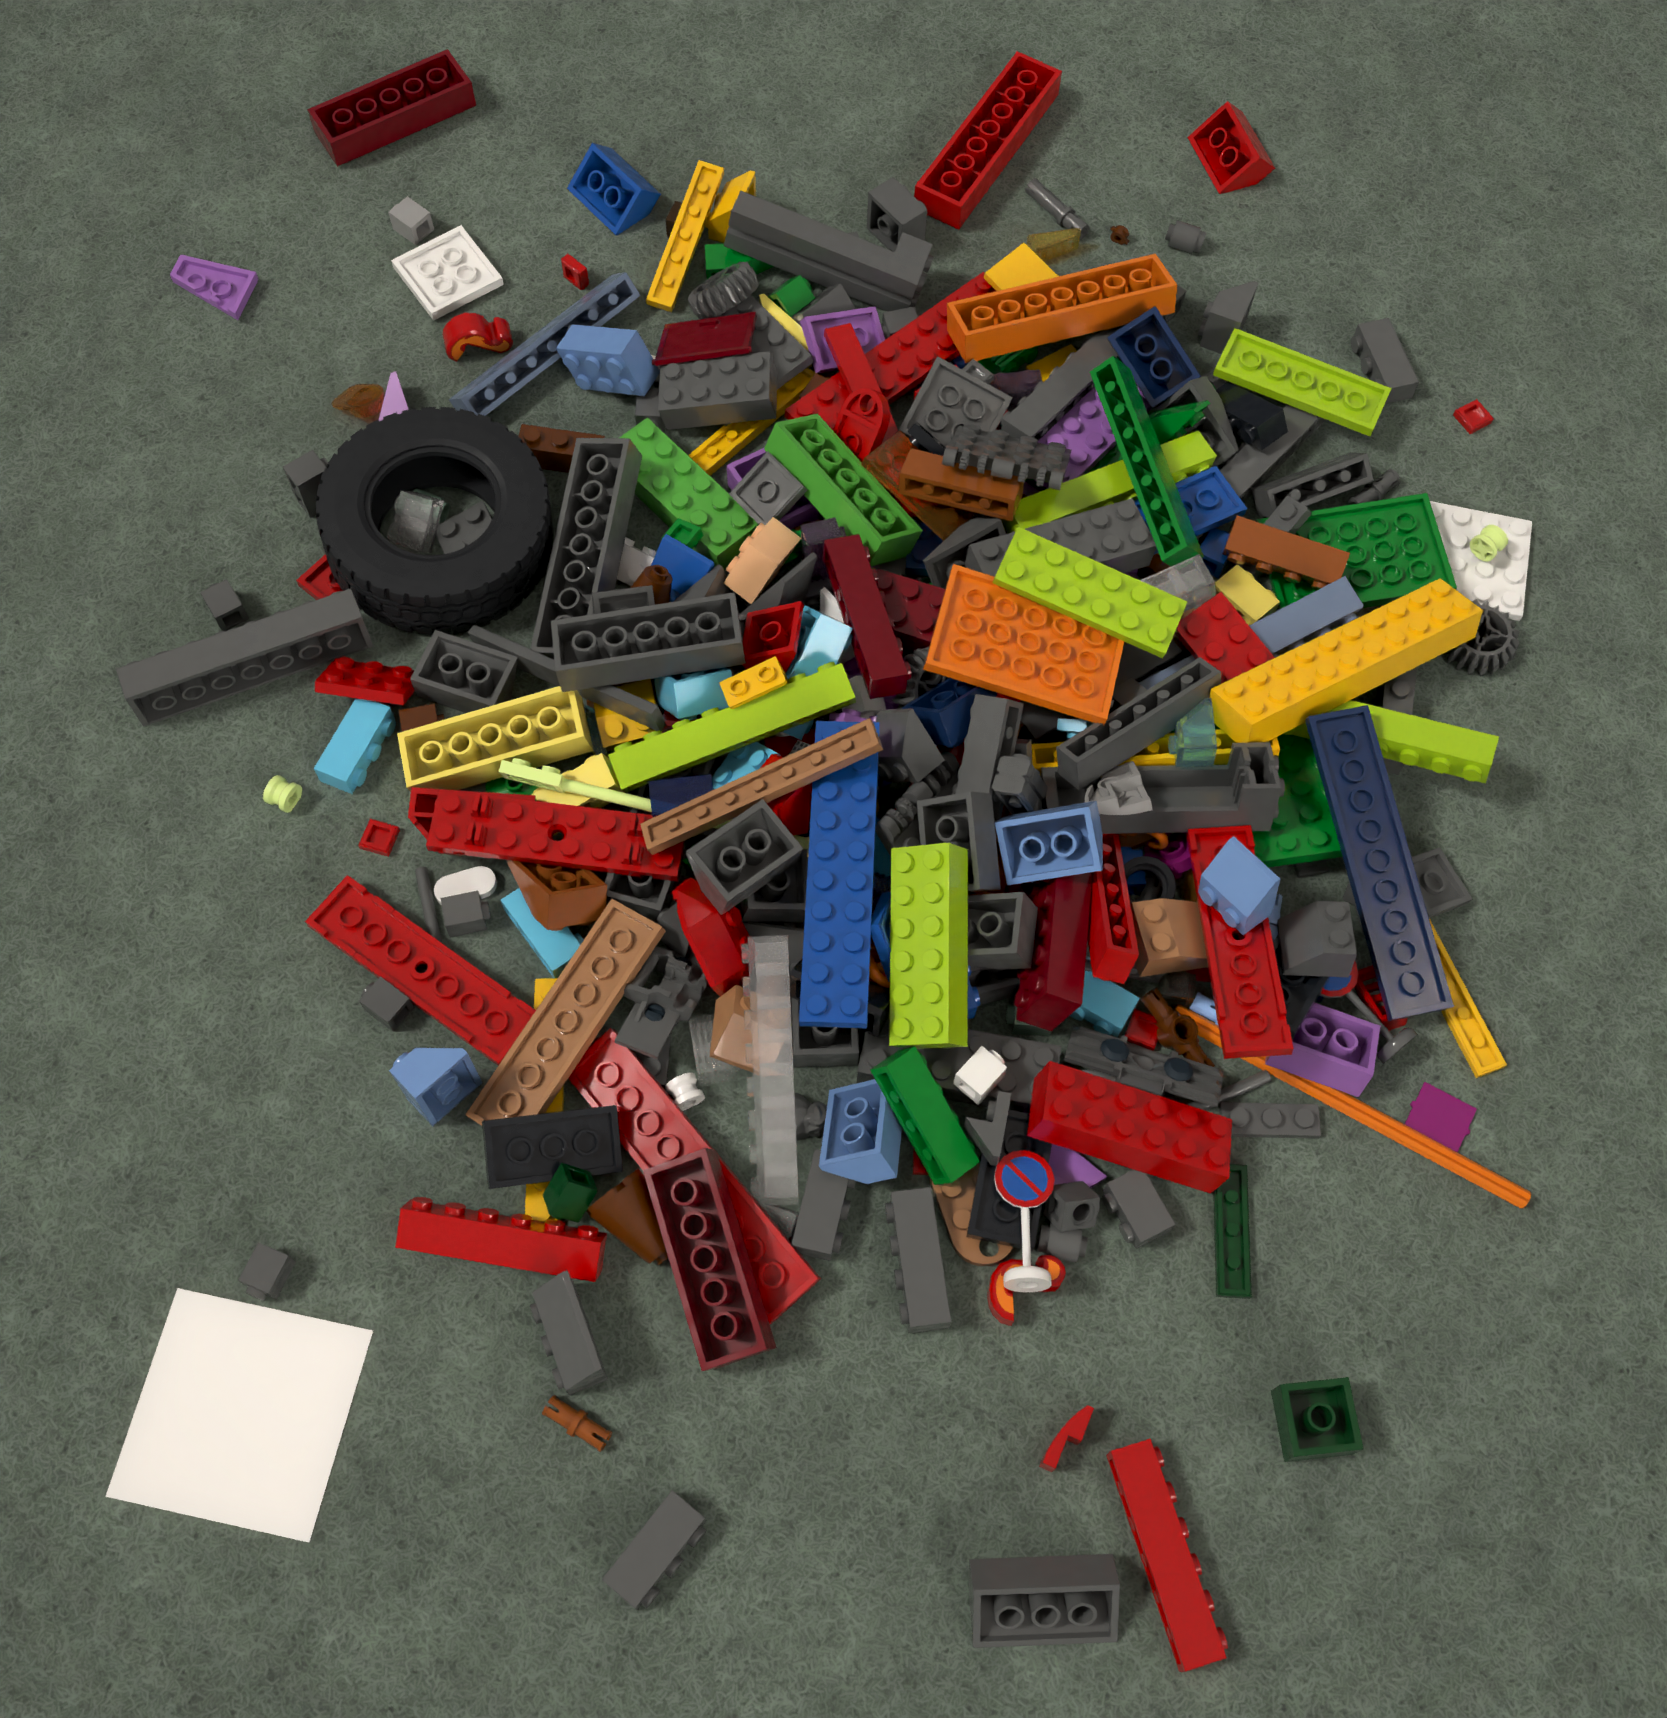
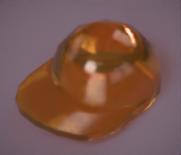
(361, 400)

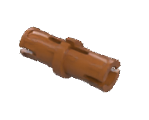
(577, 1423)

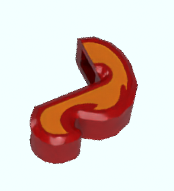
(478, 332)
(1001, 1299)

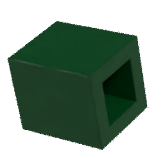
(569, 1193)

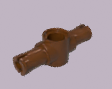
(1167, 1019)

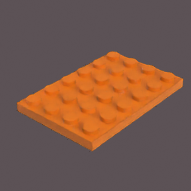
(1022, 648)

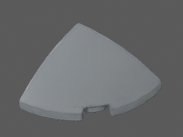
(1120, 792)

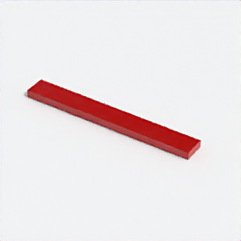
(856, 370)

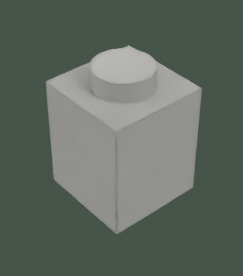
(411, 220)

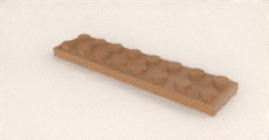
(569, 1016)

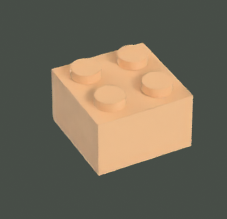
(760, 559)

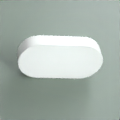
(465, 881)

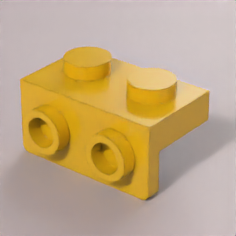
(753, 682)

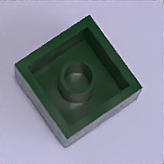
(1316, 1419)

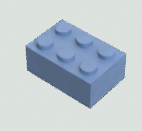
(608, 359)

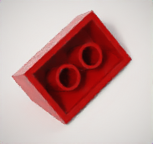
(1230, 150)

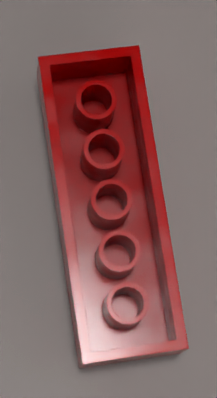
(1130, 1127)

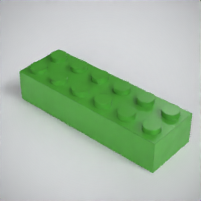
(843, 487)
(681, 489)

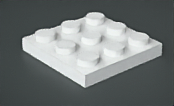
(447, 272)

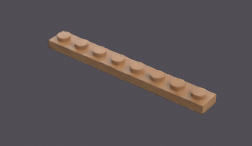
(765, 783)

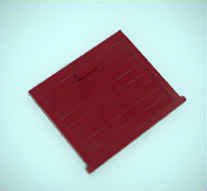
(706, 338)

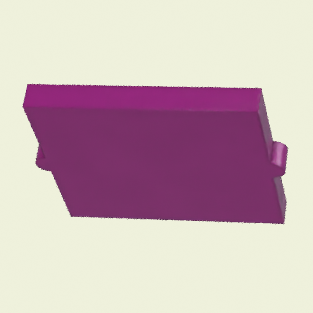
(1440, 1116)

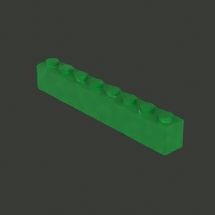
(1145, 462)

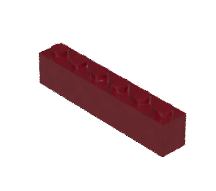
(865, 611)

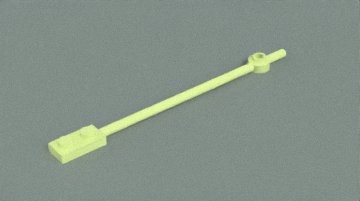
(551, 779)

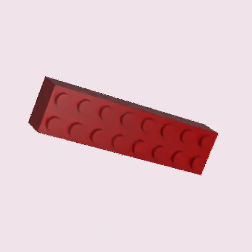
(988, 139)

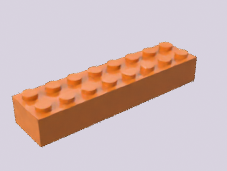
(1059, 308)

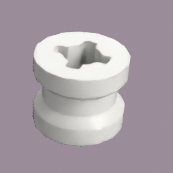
(685, 1091)

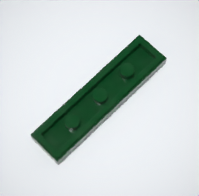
(1232, 1235)

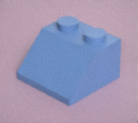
(1239, 886)

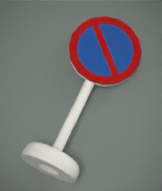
(1025, 1182)

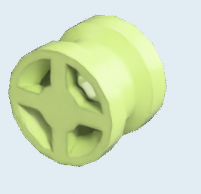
(1488, 542)
(282, 793)

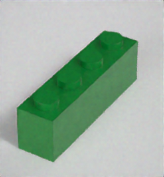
(925, 1115)

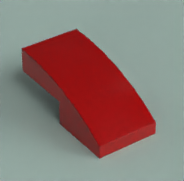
(1072, 1431)

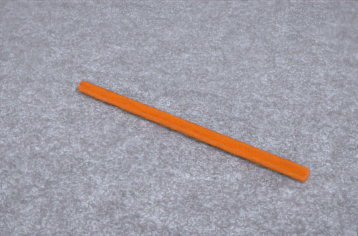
(1381, 1123)

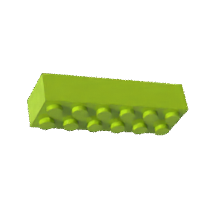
(929, 946)

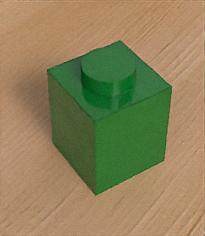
(793, 295)

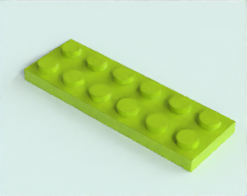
(1302, 382)
(1090, 592)

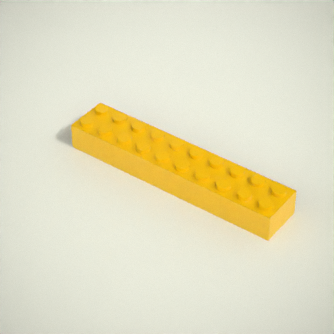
(1344, 663)

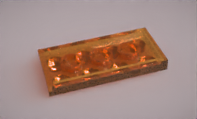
(886, 465)

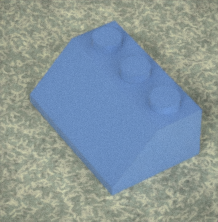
(1051, 843)
(435, 1079)
(860, 1134)

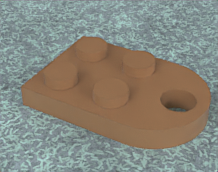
(955, 1207)

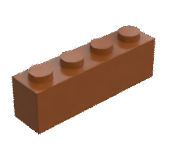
(966, 489)
(1284, 553)

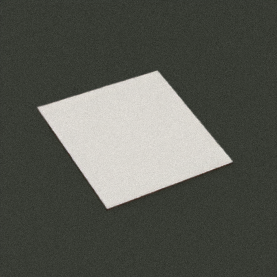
(241, 1415)

